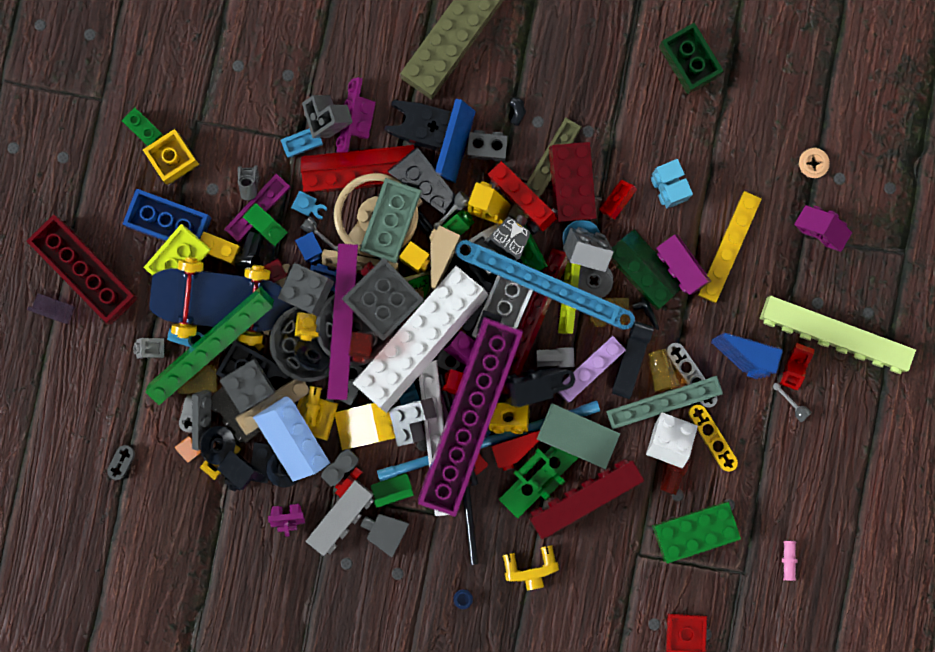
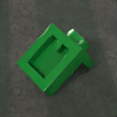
(459, 222)

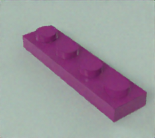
(265, 198)

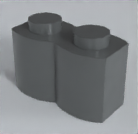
(335, 472)

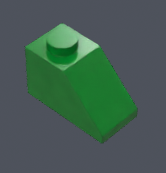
(265, 224)

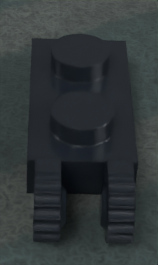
(472, 321)

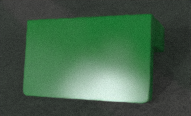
(392, 490)

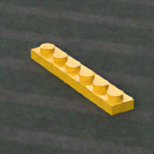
(730, 246)

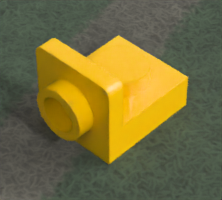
(306, 326)

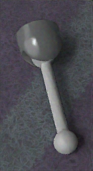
(461, 201)
(311, 226)
(801, 412)

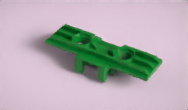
(542, 482)

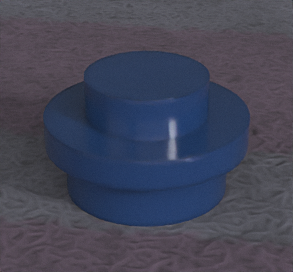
(463, 599)

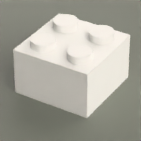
(672, 440)

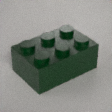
(691, 58)

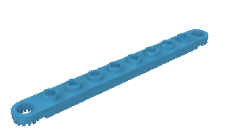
(545, 284)

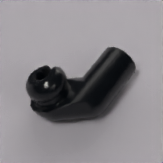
(519, 108)

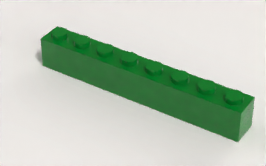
(209, 345)

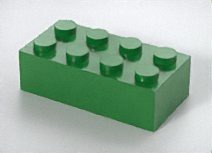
(696, 532)

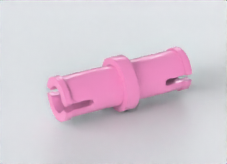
(789, 560)

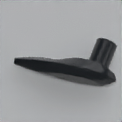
(648, 311)

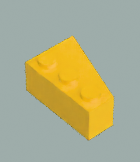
(488, 204)

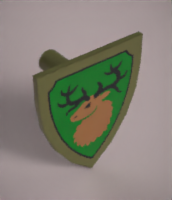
(421, 283)

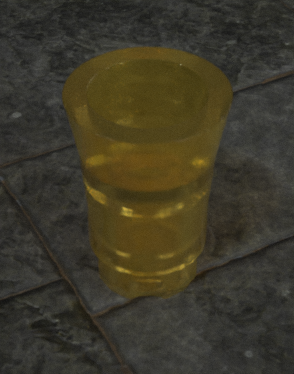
(662, 371)

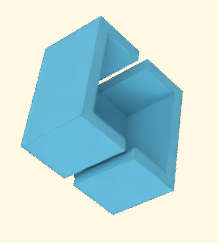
(671, 188)

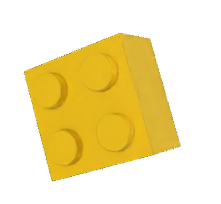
(170, 157)

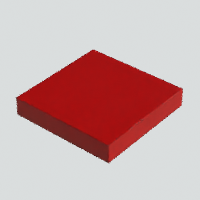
(686, 633)

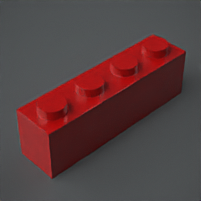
(522, 196)

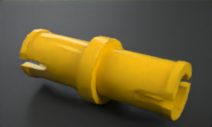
(312, 405)

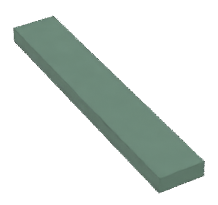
(664, 402)

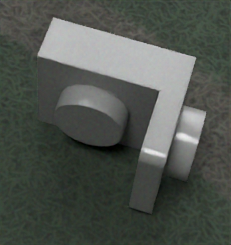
(149, 348)

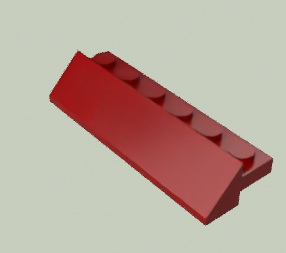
(336, 170)

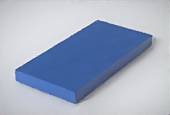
(455, 141)

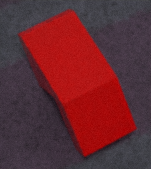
(796, 366)

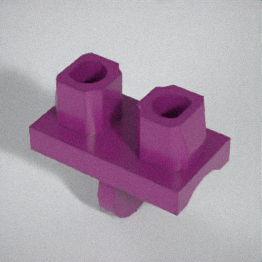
(286, 522)

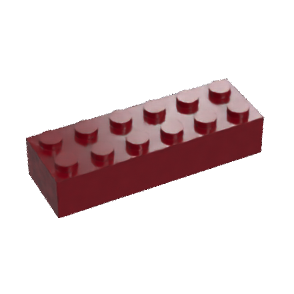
(82, 269)
(585, 499)

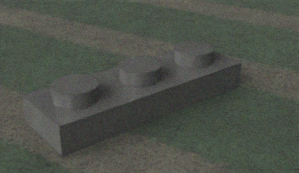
(200, 416)

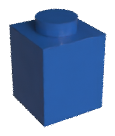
(310, 248)

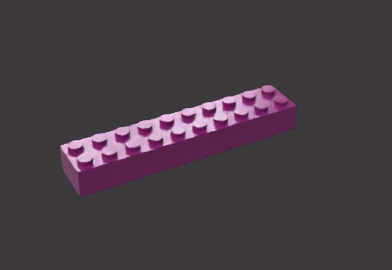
(469, 416)

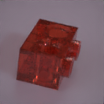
(360, 347)

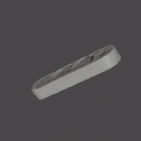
(694, 373)

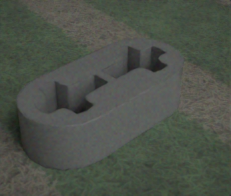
(117, 460)

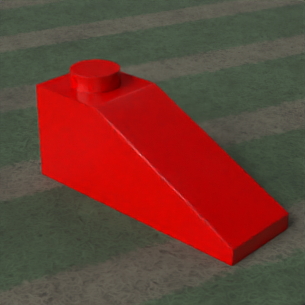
(513, 450)

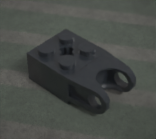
(417, 124)
(242, 353)
(534, 386)

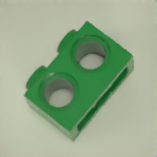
(142, 127)

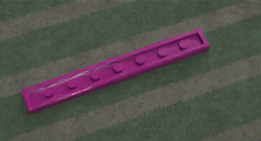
(342, 323)

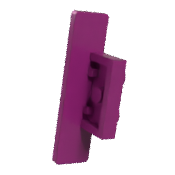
(361, 114)

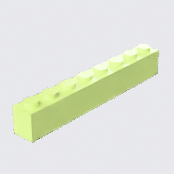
(837, 334)

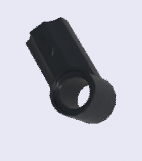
(250, 251)

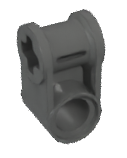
(248, 182)

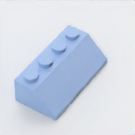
(291, 439)

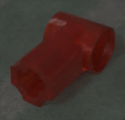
(673, 477)

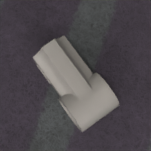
(561, 358)

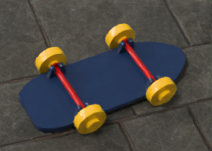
(205, 298)

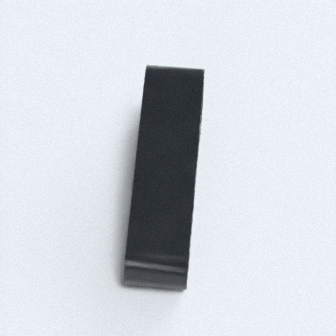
(632, 359)

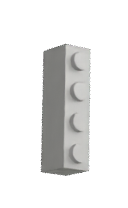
(336, 522)

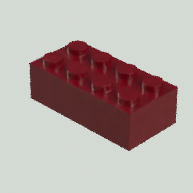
(572, 182)

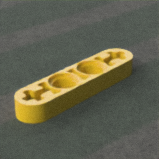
(715, 436)

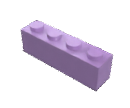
(592, 368)

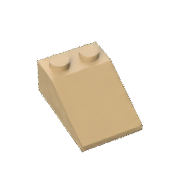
(442, 251)

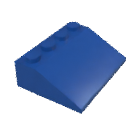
(749, 356)

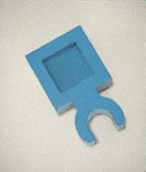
(306, 204)

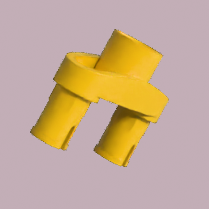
(532, 577)

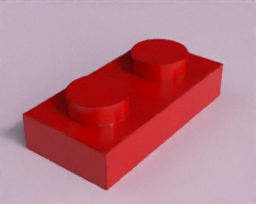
(618, 199)

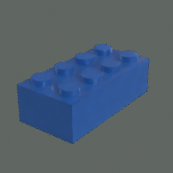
(162, 217)

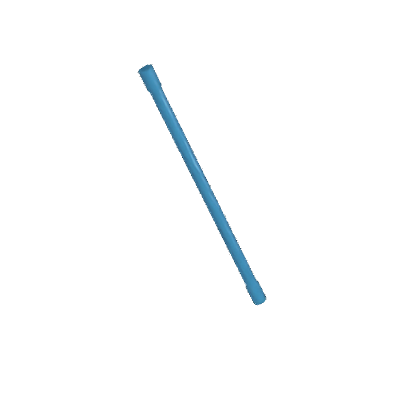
(393, 471)

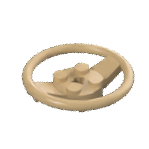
(364, 213)

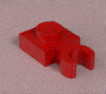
(343, 485)

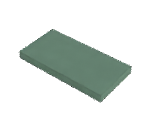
(390, 220)
(578, 436)

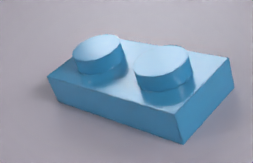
(300, 143)

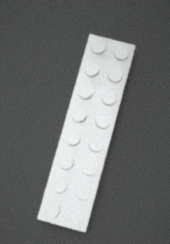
(421, 339)

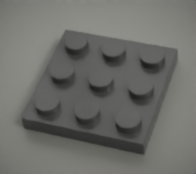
(382, 299)

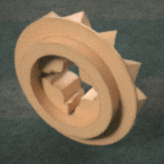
(818, 156)

